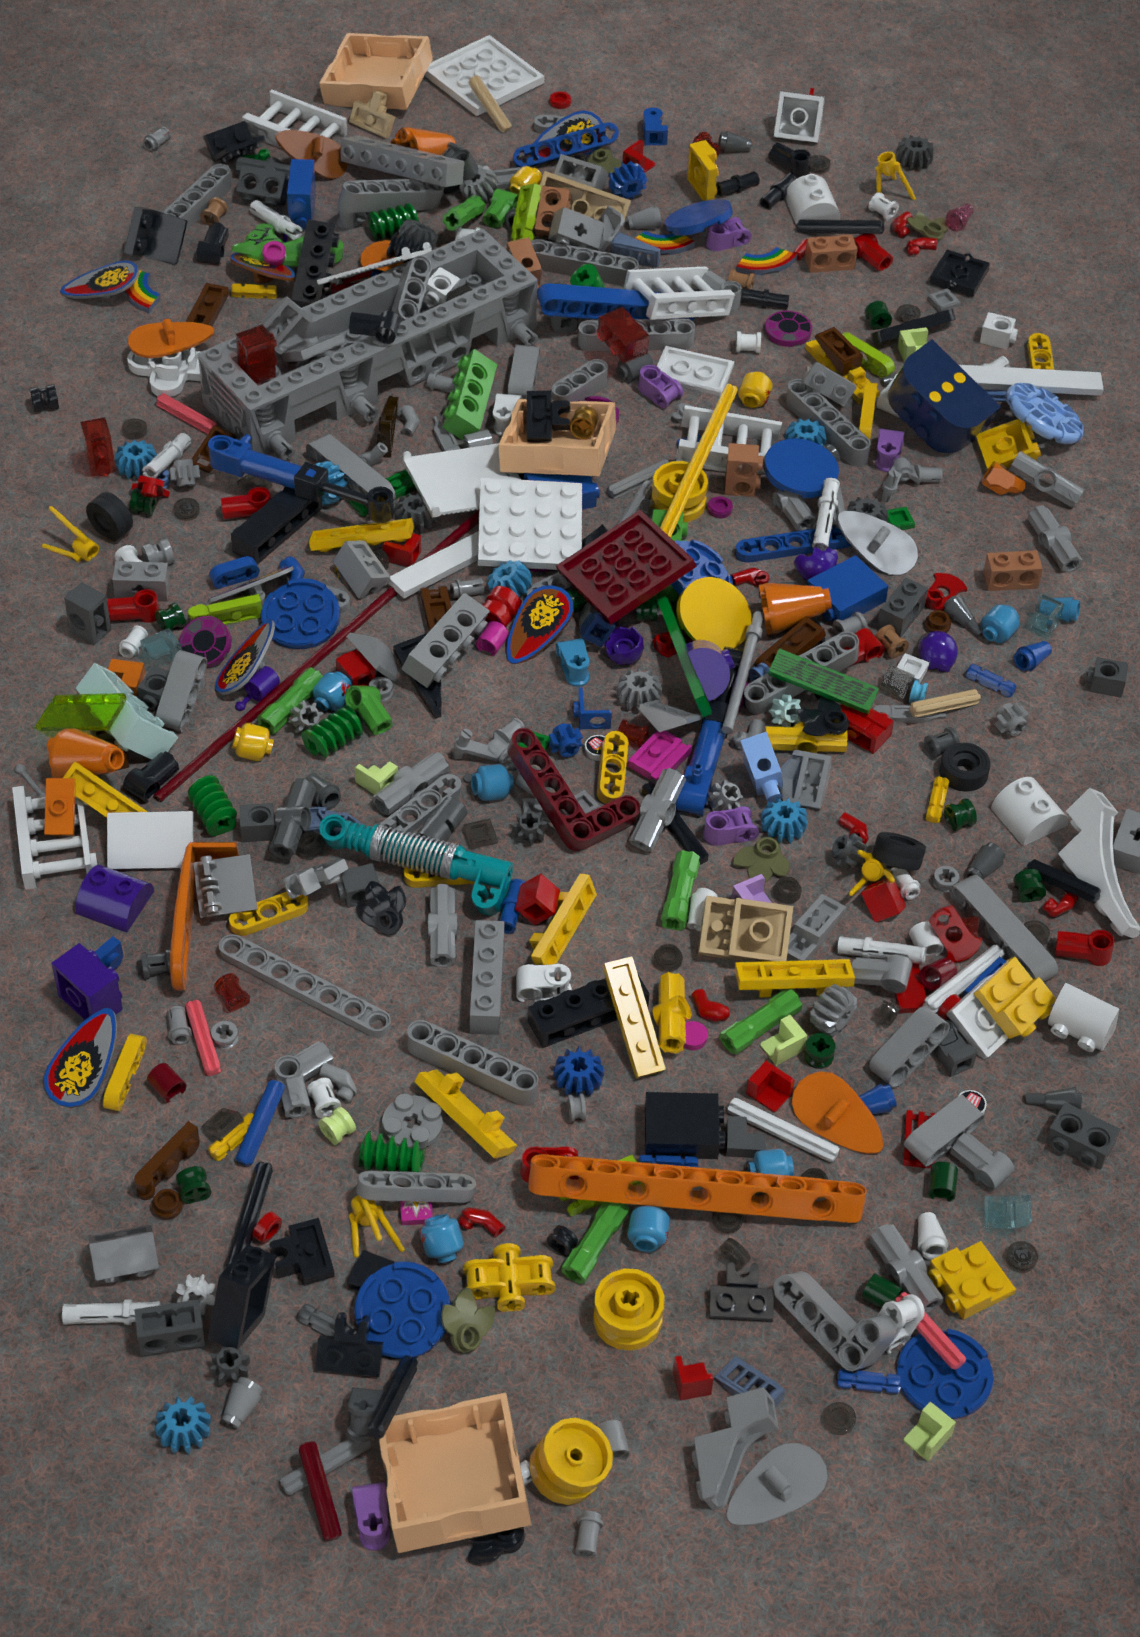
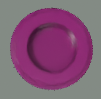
(720, 507)

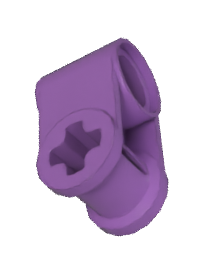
(727, 235)
(657, 386)
(888, 448)
(729, 826)
(372, 1511)

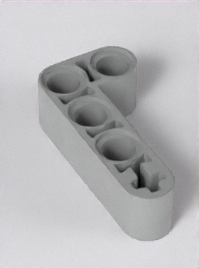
(800, 1294)

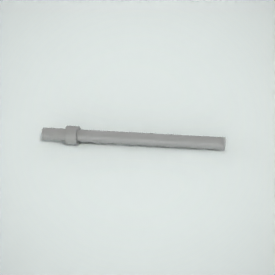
(752, 636)

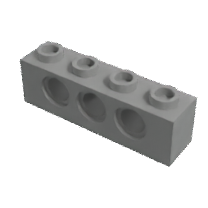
(446, 640)
(487, 977)

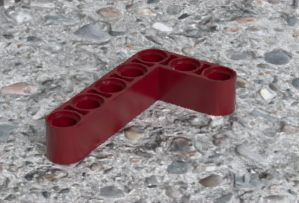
(564, 799)

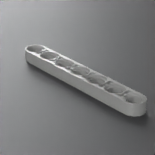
(297, 975)

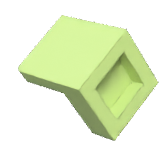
(911, 340)
(374, 778)
(787, 1043)
(930, 1432)

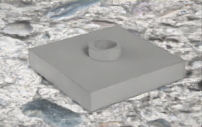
(313, 347)

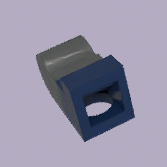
(593, 622)

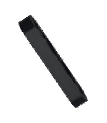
(927, 321)

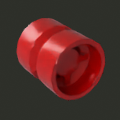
(502, 604)

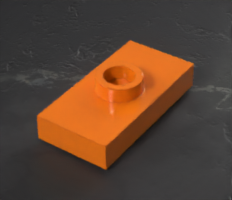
(60, 806)

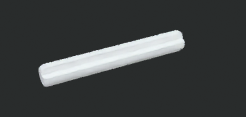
(964, 978)
(783, 1130)

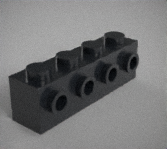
(315, 262)
(272, 524)
(574, 1012)

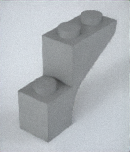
(721, 1452)

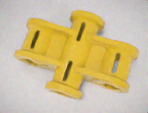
(519, 1277)

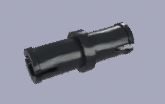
(737, 183)
(777, 192)
(765, 298)

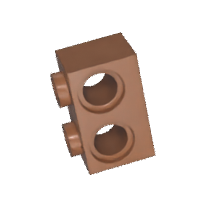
(546, 211)
(830, 253)
(742, 470)
(1012, 570)

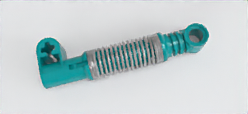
(447, 861)

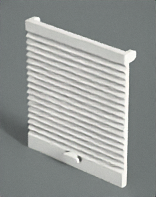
(406, 256)
(452, 478)

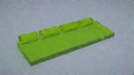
(81, 712)

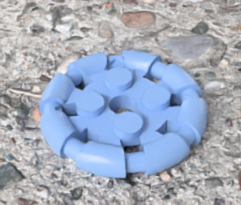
(1044, 413)

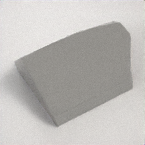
(613, 225)
(287, 323)
(376, 653)
(667, 717)
(806, 778)

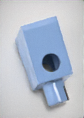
(762, 766)

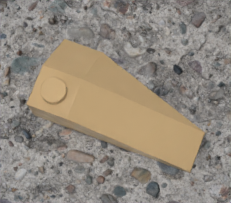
(584, 198)

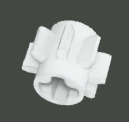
(198, 1286)

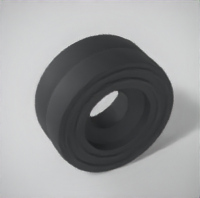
(109, 516)
(965, 754)
(899, 851)

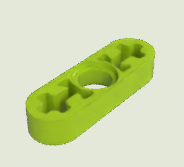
(876, 361)

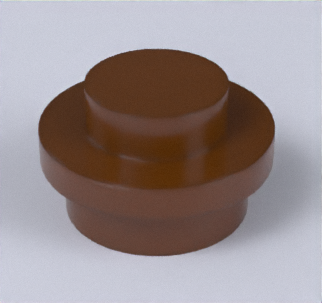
(938, 621)
(167, 1204)

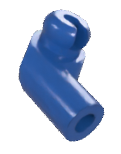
(298, 571)

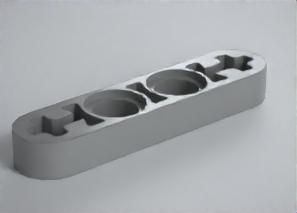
(422, 812)
(448, 1186)

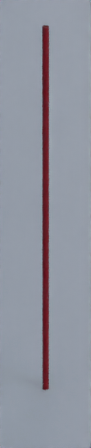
(313, 661)

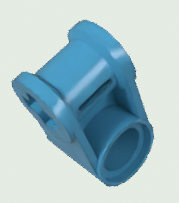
(574, 661)

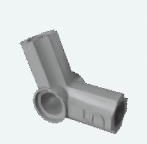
(302, 1067)

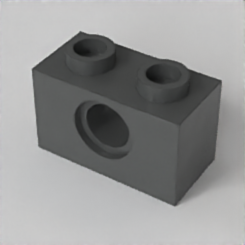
(903, 606)
(87, 613)

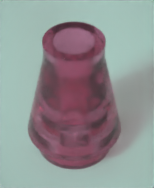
(957, 218)

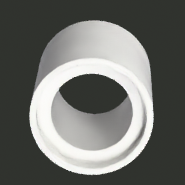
(924, 935)

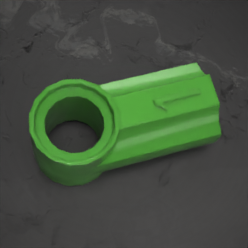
(501, 203)
(368, 704)

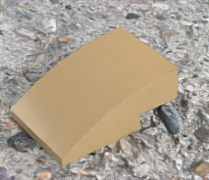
(745, 929)

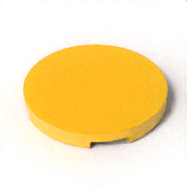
(714, 612)

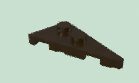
(387, 424)

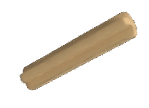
(490, 104)
(944, 703)

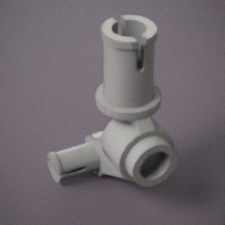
(903, 471)
(496, 748)

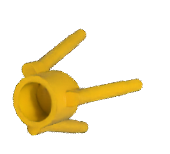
(888, 167)
(83, 546)
(872, 871)
(367, 1213)

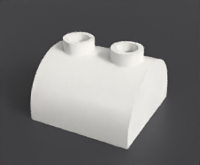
(799, 117)
(811, 199)
(1028, 811)
(1083, 1018)

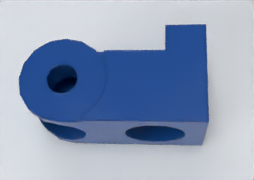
(653, 130)

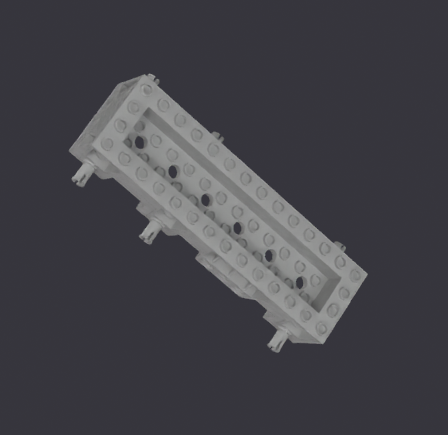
(347, 376)

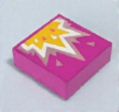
(415, 1212)

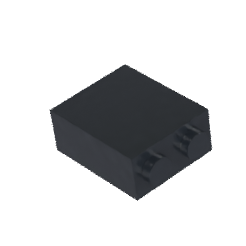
(683, 1125)

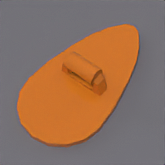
(167, 338)
(836, 1113)

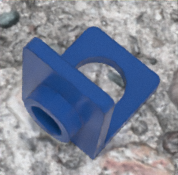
(586, 716)

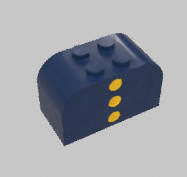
(940, 400)

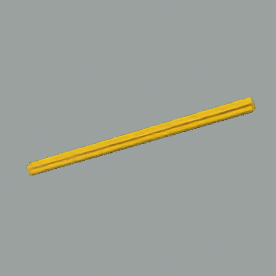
(698, 459)

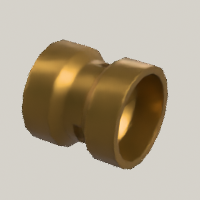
(580, 427)

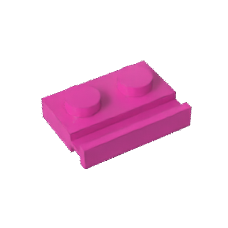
(659, 753)

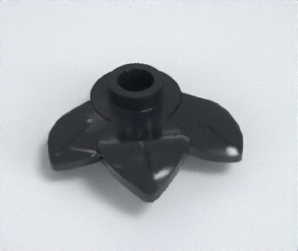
(825, 719)
(382, 904)
(491, 1546)

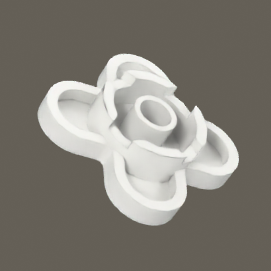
(167, 372)

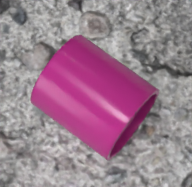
(492, 638)

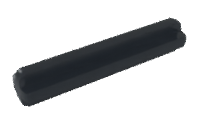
(1066, 881)

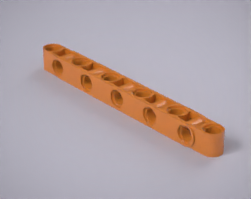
(673, 1185)

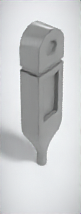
(445, 438)
(901, 714)

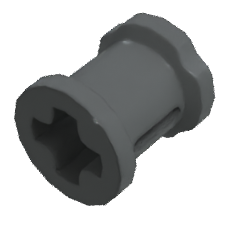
(940, 742)
(149, 969)

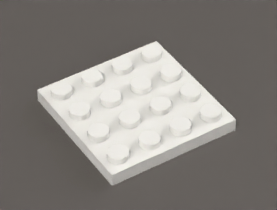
(496, 65)
(529, 522)

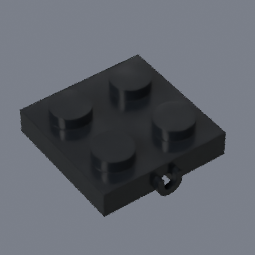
(960, 273)

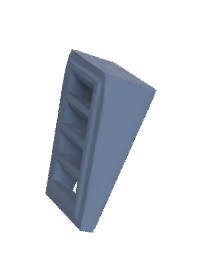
(623, 244)
(775, 1390)

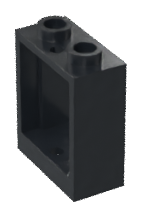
(241, 1297)

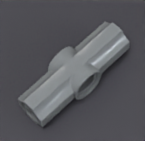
(1061, 489)
(1055, 539)
(410, 782)
(657, 809)
(442, 926)
(905, 1266)

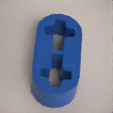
(234, 572)

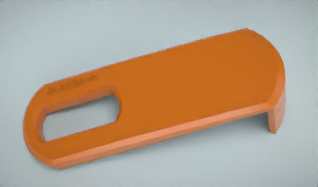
(185, 903)

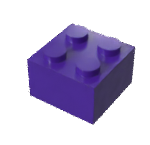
(86, 982)

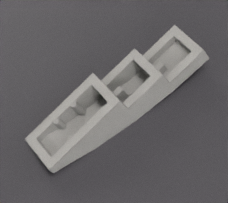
(813, 928)

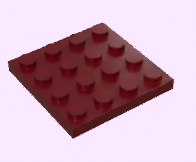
(625, 566)

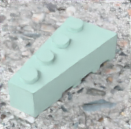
(134, 726)

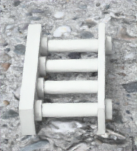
(295, 110)
(678, 304)
(735, 425)
(30, 848)

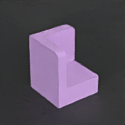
(751, 889)

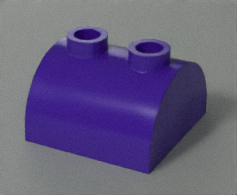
(711, 666)
(112, 897)

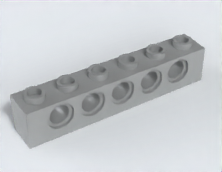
(402, 161)

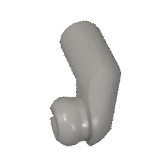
(411, 418)
(373, 456)
(755, 728)
(342, 1079)

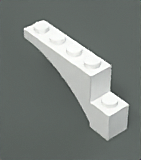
(1092, 858)

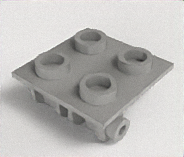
(224, 885)

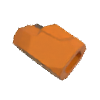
(1002, 481)

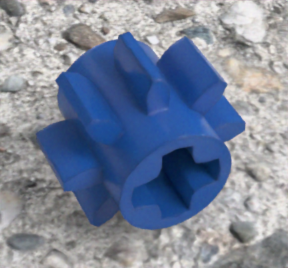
(565, 740)

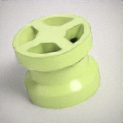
(337, 1125)

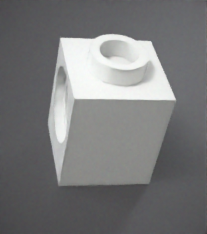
(438, 286)
(998, 331)

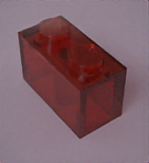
(623, 335)
(257, 353)
(98, 447)

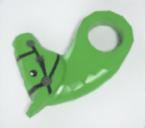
(265, 233)

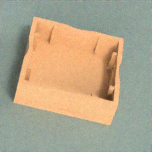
(376, 64)
(565, 452)
(453, 1473)

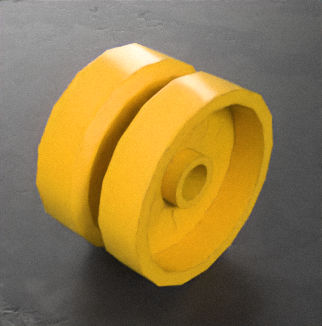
(665, 485)
(628, 1309)
(570, 1461)

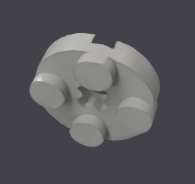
(408, 1107)

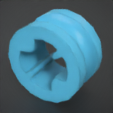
(918, 691)

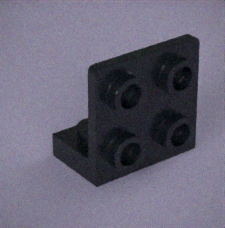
(231, 142)
(155, 235)

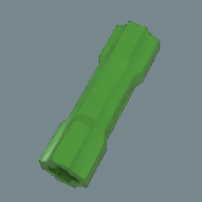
(463, 213)
(278, 713)
(684, 874)
(744, 1032)
(585, 1256)

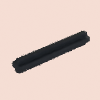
(841, 226)
(681, 830)
(251, 1209)
(392, 1397)

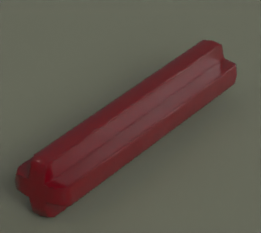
(320, 1491)

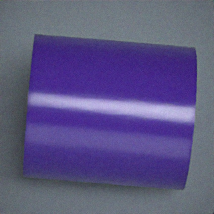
(262, 683)

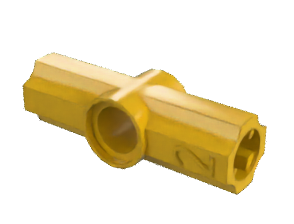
(795, 739)
(671, 1012)

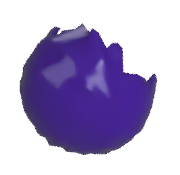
(816, 563)
(624, 646)
(938, 650)

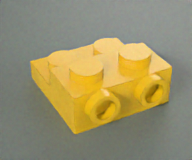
(702, 169)
(1006, 441)
(1015, 999)
(970, 1279)

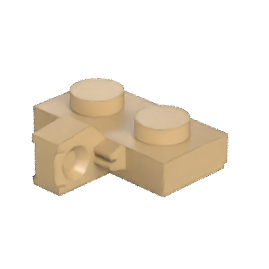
(373, 115)

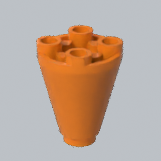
(423, 140)
(789, 604)
(87, 750)

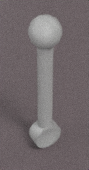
(20, 769)

